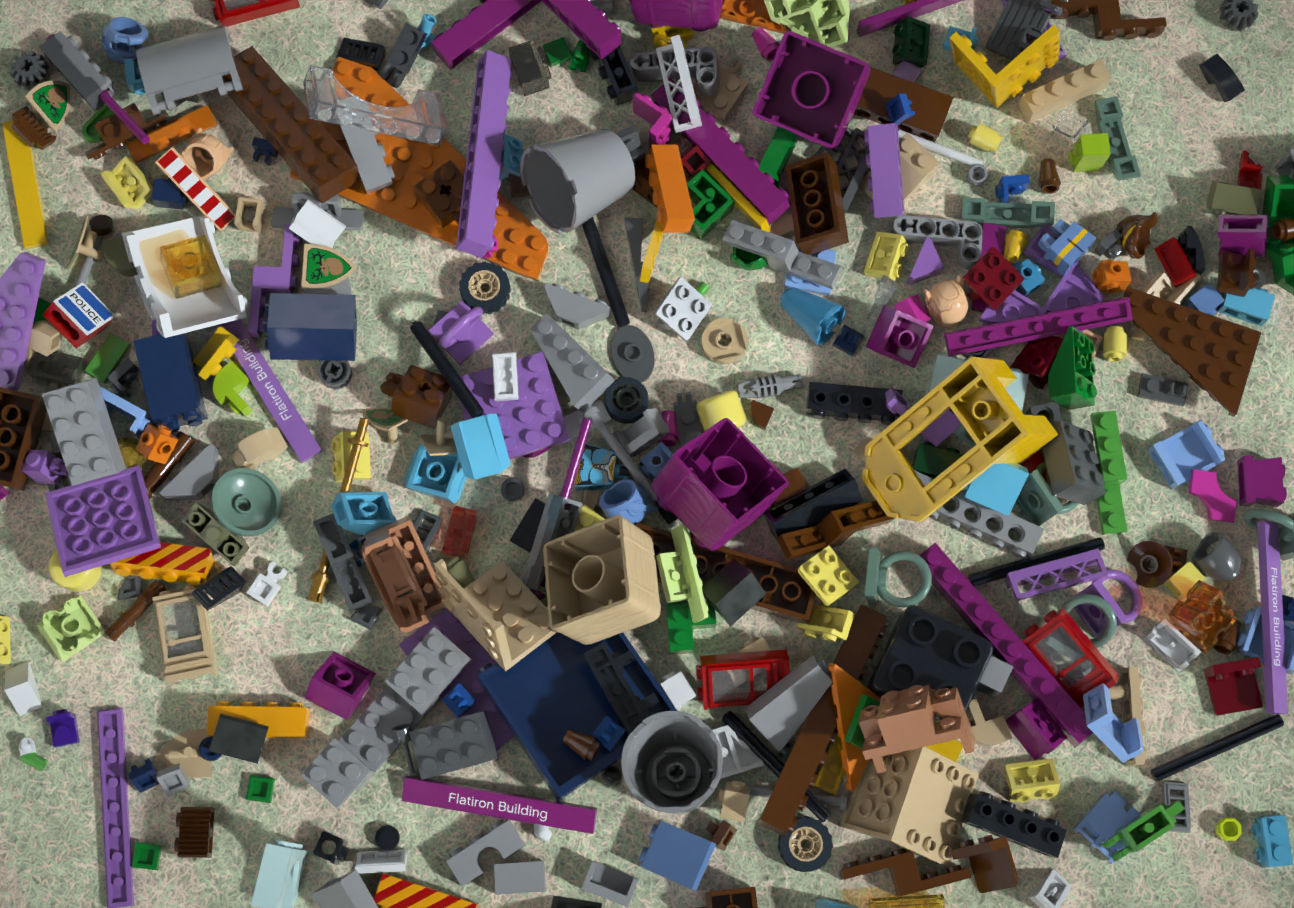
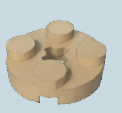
(731, 330)

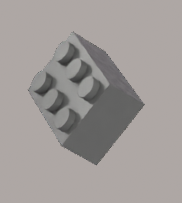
(1073, 464)
(453, 745)

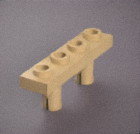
(1131, 704)

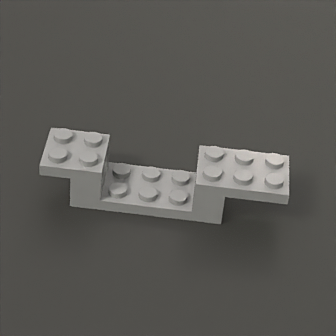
(407, 699)

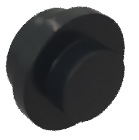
(387, 837)

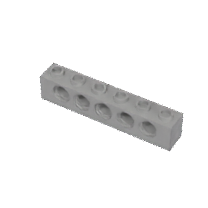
(1027, 532)

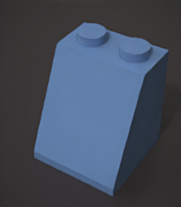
(677, 855)

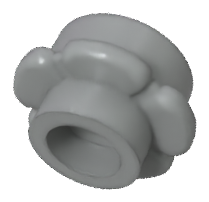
(977, 181)

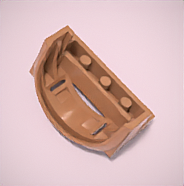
(393, 577)

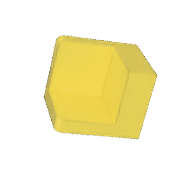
(1184, 580)

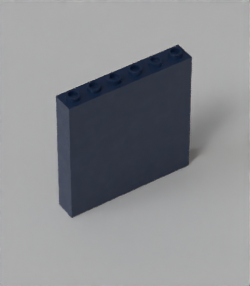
(556, 693)

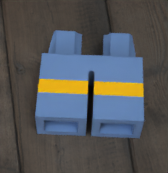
(1069, 247)

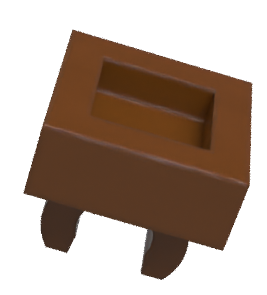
(1178, 556)
(721, 834)

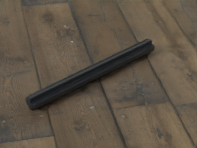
(605, 273)
(446, 369)
(1001, 571)
(1217, 747)
(771, 761)

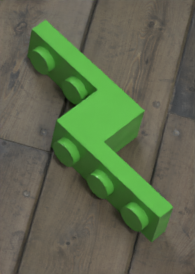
(1112, 469)

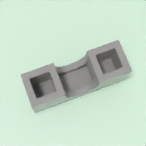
(466, 862)

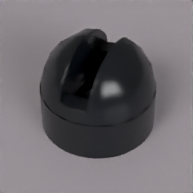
(611, 781)

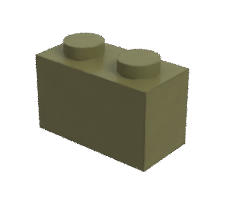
(1233, 199)

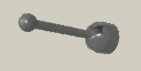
(402, 736)

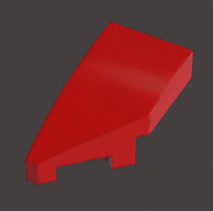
(1249, 172)

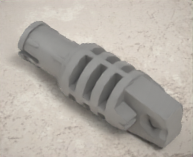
(768, 386)

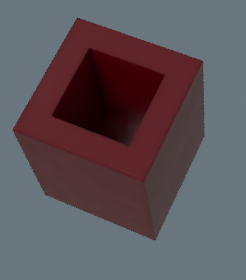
(694, 160)

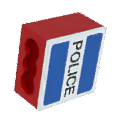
(79, 315)

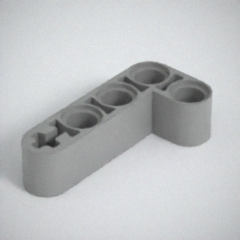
(647, 67)
(936, 226)

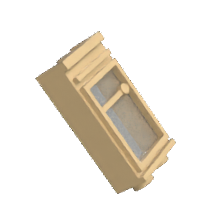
(184, 636)

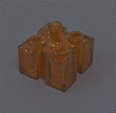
(1202, 616)

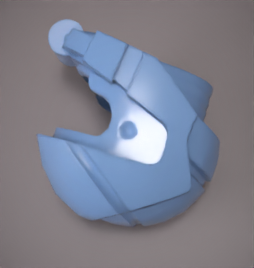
(119, 37)

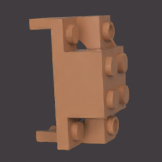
(908, 722)

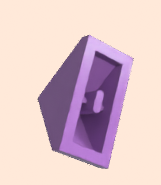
(927, 264)

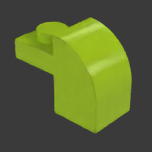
(228, 385)

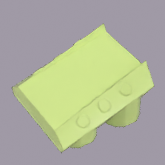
(70, 628)

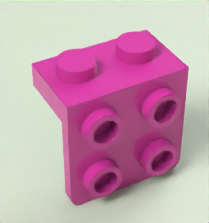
(657, 116)

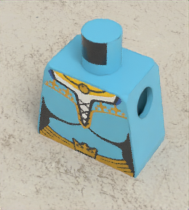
(598, 469)

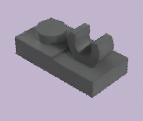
(1162, 390)

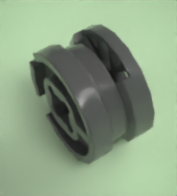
(334, 373)

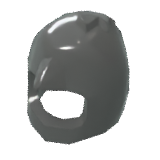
(1222, 562)

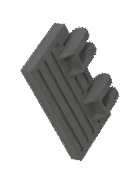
(1018, 23)

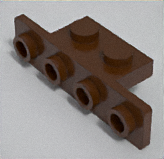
(115, 132)

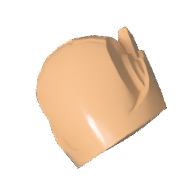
(206, 154)
(947, 303)

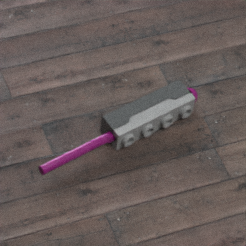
(86, 78)
(557, 520)

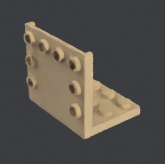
(497, 612)
(912, 803)

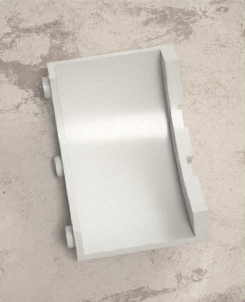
(189, 312)

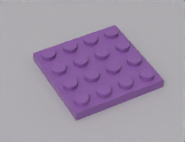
(531, 421)
(102, 521)

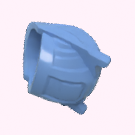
(627, 500)

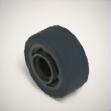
(626, 387)

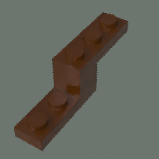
(1108, 19)
(833, 529)
(904, 872)

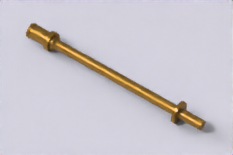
(321, 576)

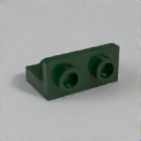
(911, 42)

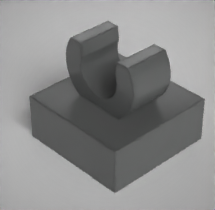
(1110, 245)

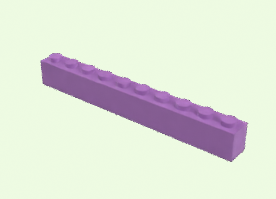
(484, 155)

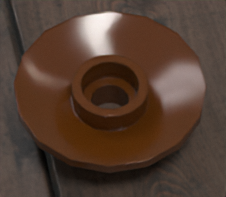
(1141, 556)

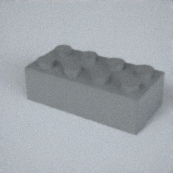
(84, 431)

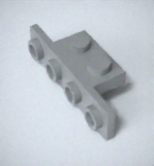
(351, 218)

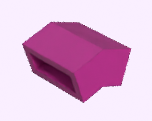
(914, 307)

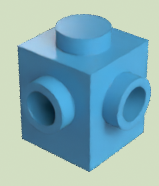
(1032, 277)

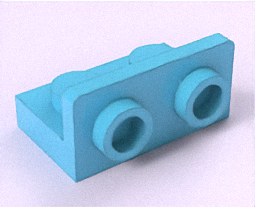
(511, 157)
(1272, 841)

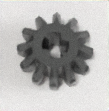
(1242, 19)
(25, 77)

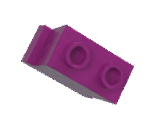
(1243, 232)
(1261, 481)

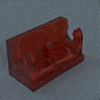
(460, 532)

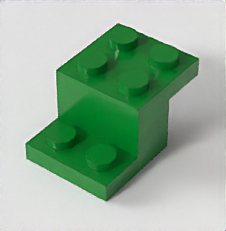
(1282, 262)

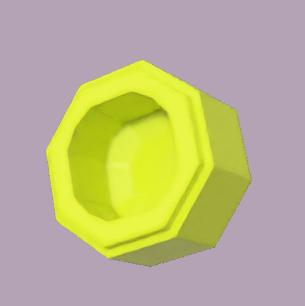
(1228, 829)

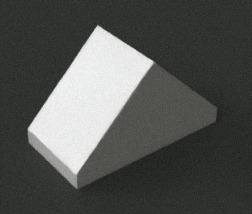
(22, 689)
(1051, 891)

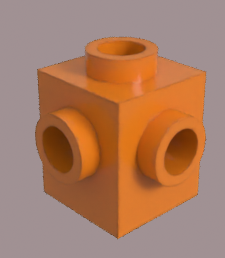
(1112, 276)
(157, 443)

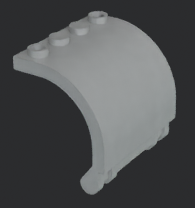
(188, 67)

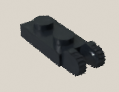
(403, 54)

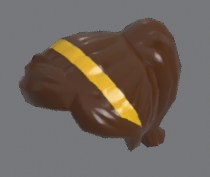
(1136, 233)

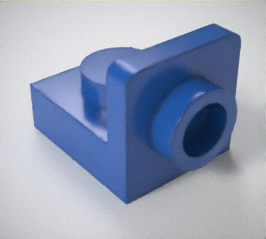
(1012, 184)

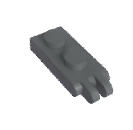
(687, 419)

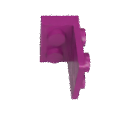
(1036, 729)

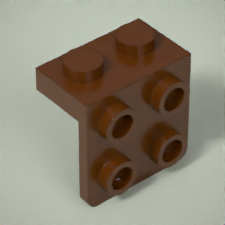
(990, 862)

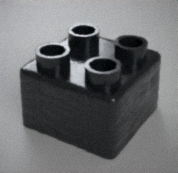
(932, 653)

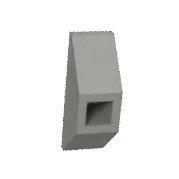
(574, 308)
(195, 477)

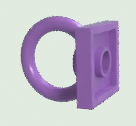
(461, 331)
(1095, 617)

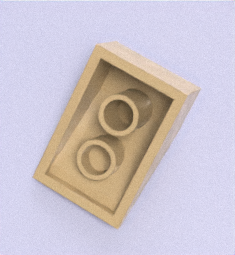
(916, 167)

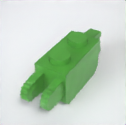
(1144, 828)

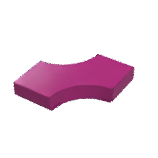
(1218, 504)

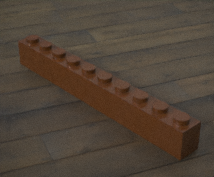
(820, 727)

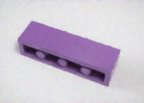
(885, 170)

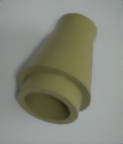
(460, 572)

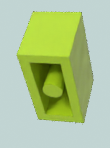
(1089, 152)

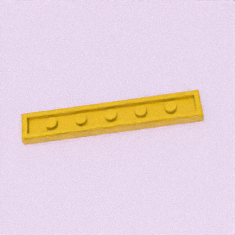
(25, 189)

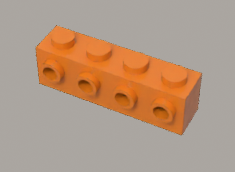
(669, 189)

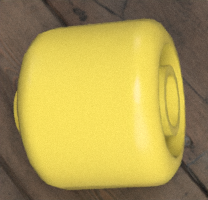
(720, 407)
(77, 582)

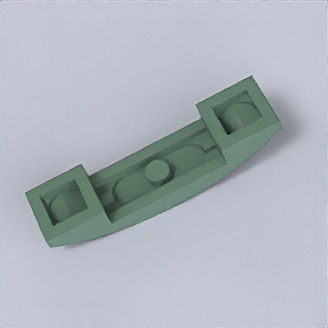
(1109, 121)
(1008, 214)

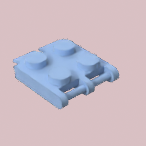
(1104, 819)

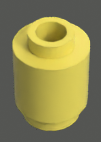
(985, 137)
(1115, 343)

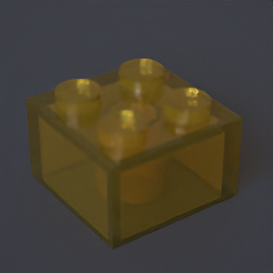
(190, 266)

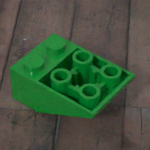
(1073, 372)

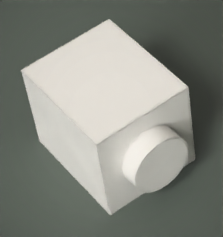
(677, 689)

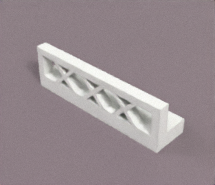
(685, 80)

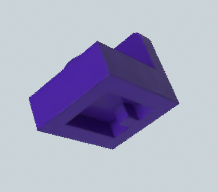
(63, 728)

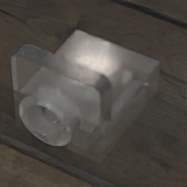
(1071, 125)

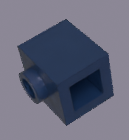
(168, 194)

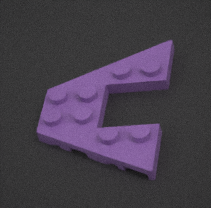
(1072, 291)

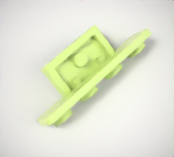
(680, 575)

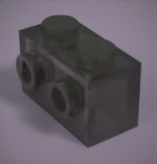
(529, 67)
(58, 369)

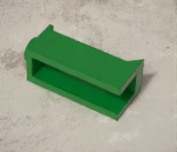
(778, 153)

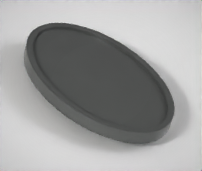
(632, 353)

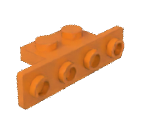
(172, 133)

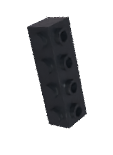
(617, 74)
(849, 402)
(813, 504)
(1018, 826)

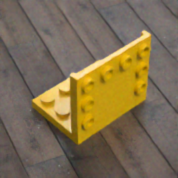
(1015, 75)

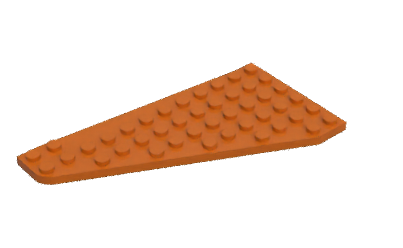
(520, 244)

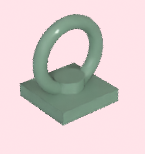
(1037, 498)
(1286, 532)
(878, 578)
(1104, 606)

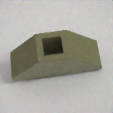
(207, 527)

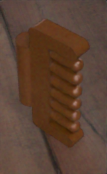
(27, 130)

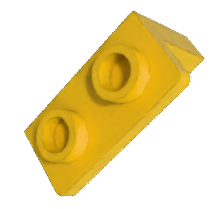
(215, 351)

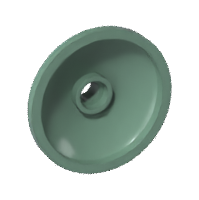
(253, 492)

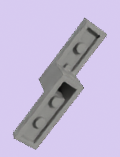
(782, 254)

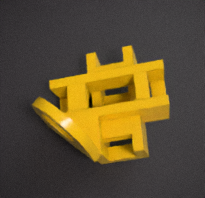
(663, 38)

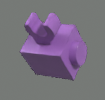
(44, 467)

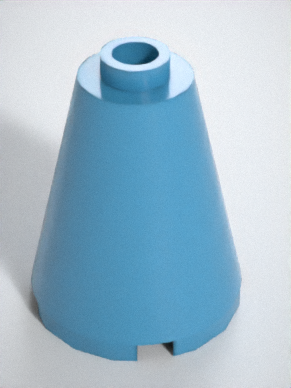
(813, 313)

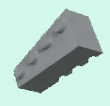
(369, 158)
(575, 368)

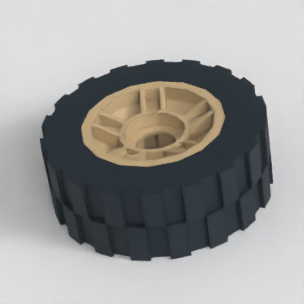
(490, 276)
(818, 850)

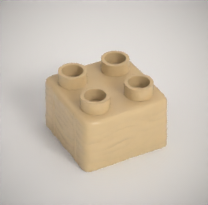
(601, 581)

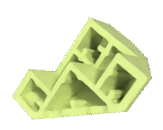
(817, 19)

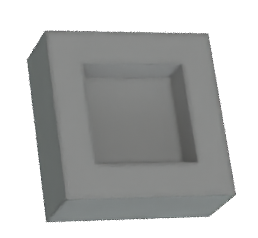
(173, 779)

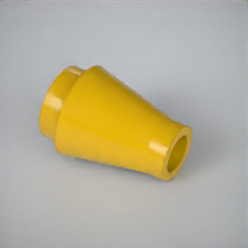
(1014, 245)

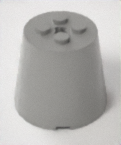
(576, 177)
(669, 744)

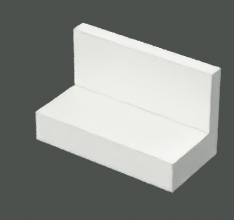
(316, 225)

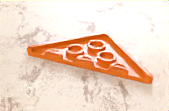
(750, 13)
(846, 695)

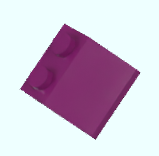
(899, 336)
(339, 685)

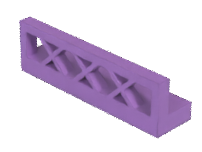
(1055, 569)

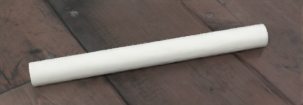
(945, 151)

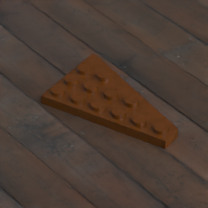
(1205, 346)

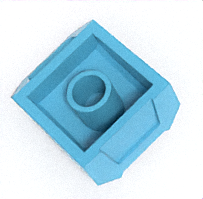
(481, 446)
(436, 475)
(362, 511)

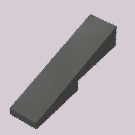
(634, 235)
(343, 563)

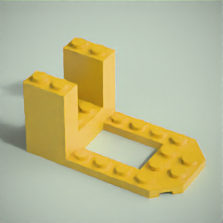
(987, 413)

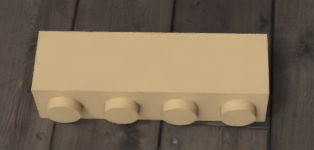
(1064, 91)

